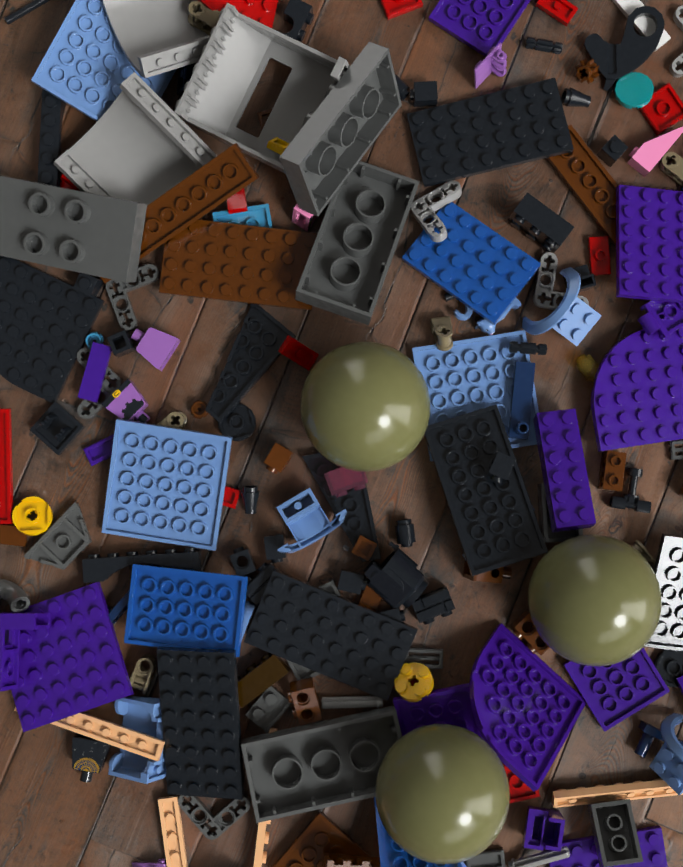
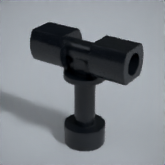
(631, 500)

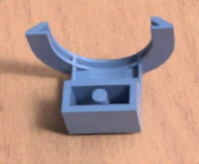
(572, 316)
(306, 520)
(669, 759)

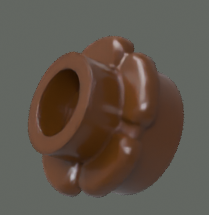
(194, 409)

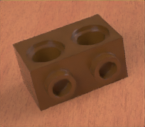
(278, 458)
(612, 470)
(530, 635)
(305, 701)

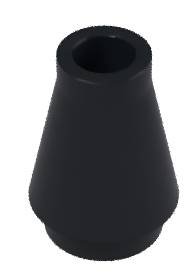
(575, 98)
(250, 498)

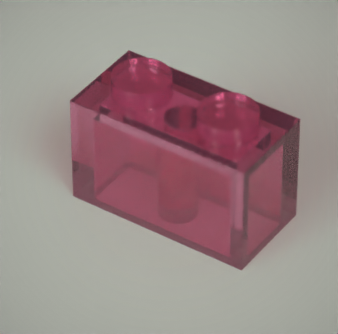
(344, 479)

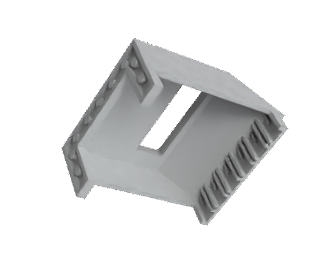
(230, 72)

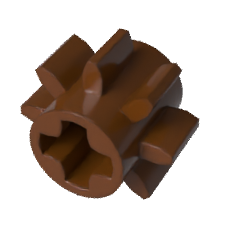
(587, 71)

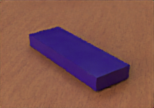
(95, 372)

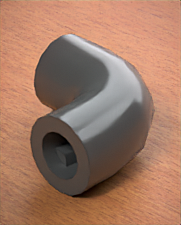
(14, 595)

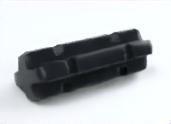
(543, 45)
(527, 348)

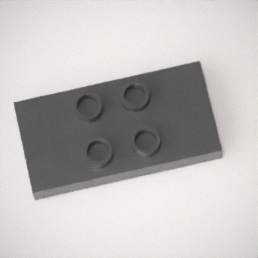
(341, 129)
(71, 229)
(357, 242)
(318, 763)

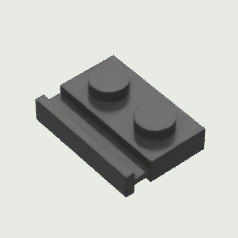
(268, 708)

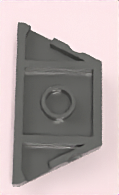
(63, 540)

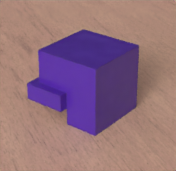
(543, 829)

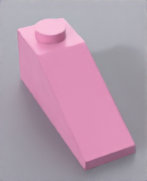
(648, 155)

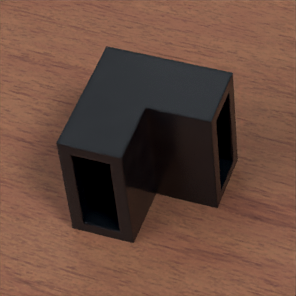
(587, 279)

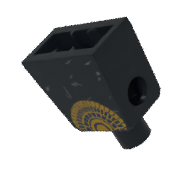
(88, 756)

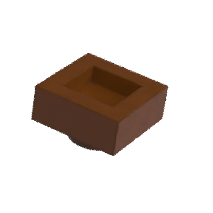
(364, 548)

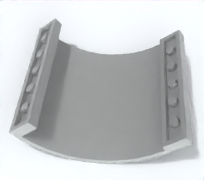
(155, 34)
(135, 148)

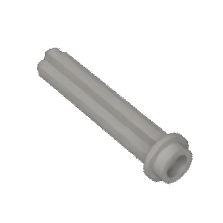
(351, 702)
(540, 858)

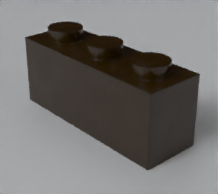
(260, 677)

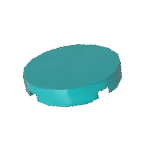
(634, 90)

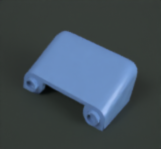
(144, 716)

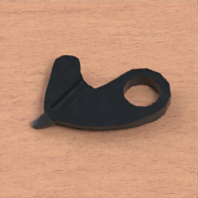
(621, 59)

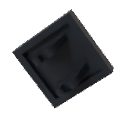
(57, 428)

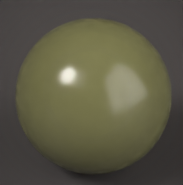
(365, 406)
(594, 600)
(442, 793)

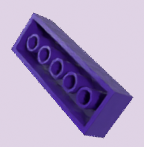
(564, 470)

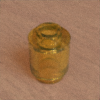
(587, 366)

